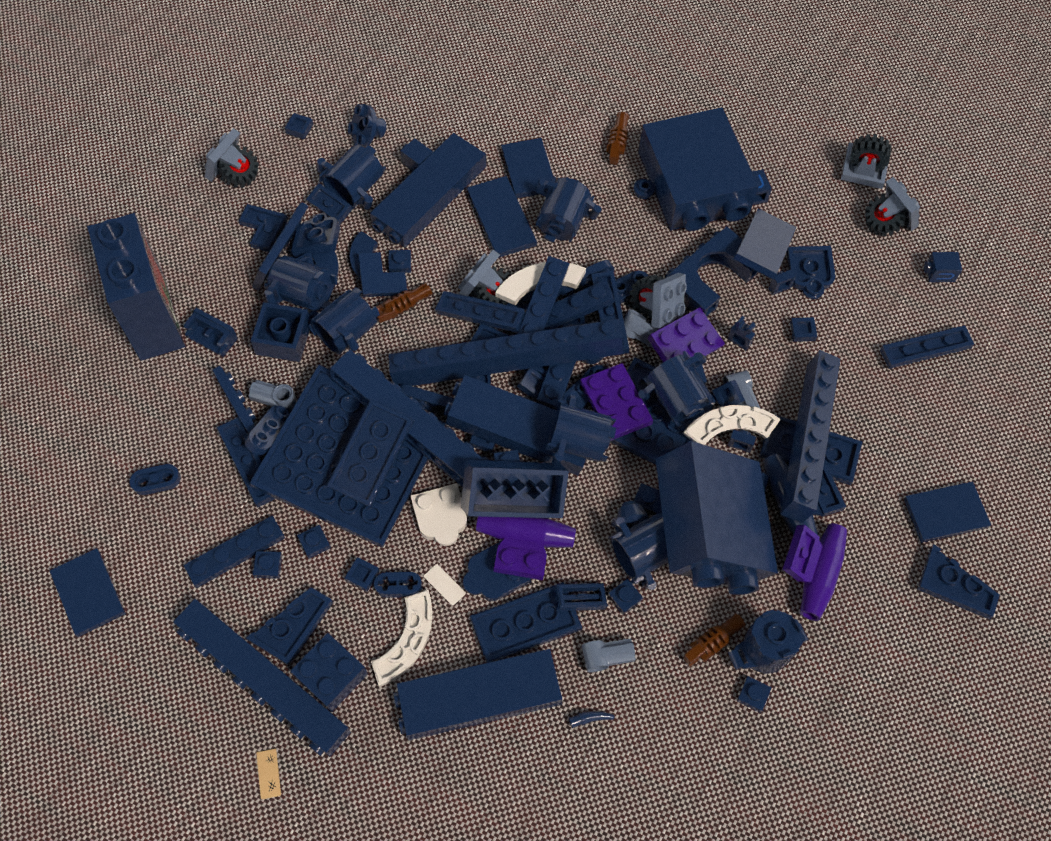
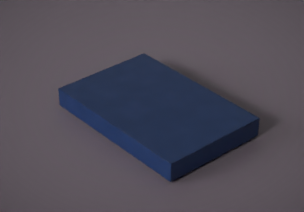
(526, 165)
(947, 512)
(87, 592)

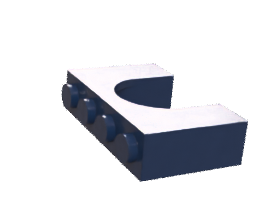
(718, 250)

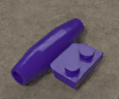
(524, 543)
(816, 565)

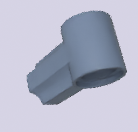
(638, 327)
(745, 385)
(272, 394)
(601, 655)

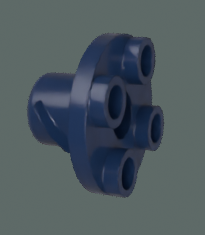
(366, 125)

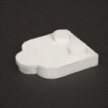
(440, 514)

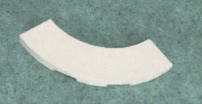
(527, 279)
(730, 418)
(412, 642)

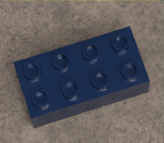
(514, 489)

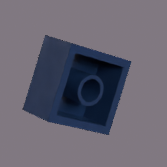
(281, 332)
(329, 672)

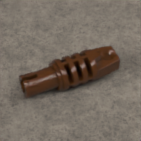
(618, 138)
(402, 302)
(713, 640)

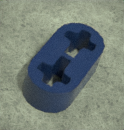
(397, 590)

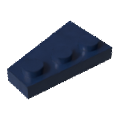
(951, 583)
(291, 628)

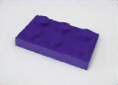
(689, 334)
(615, 395)

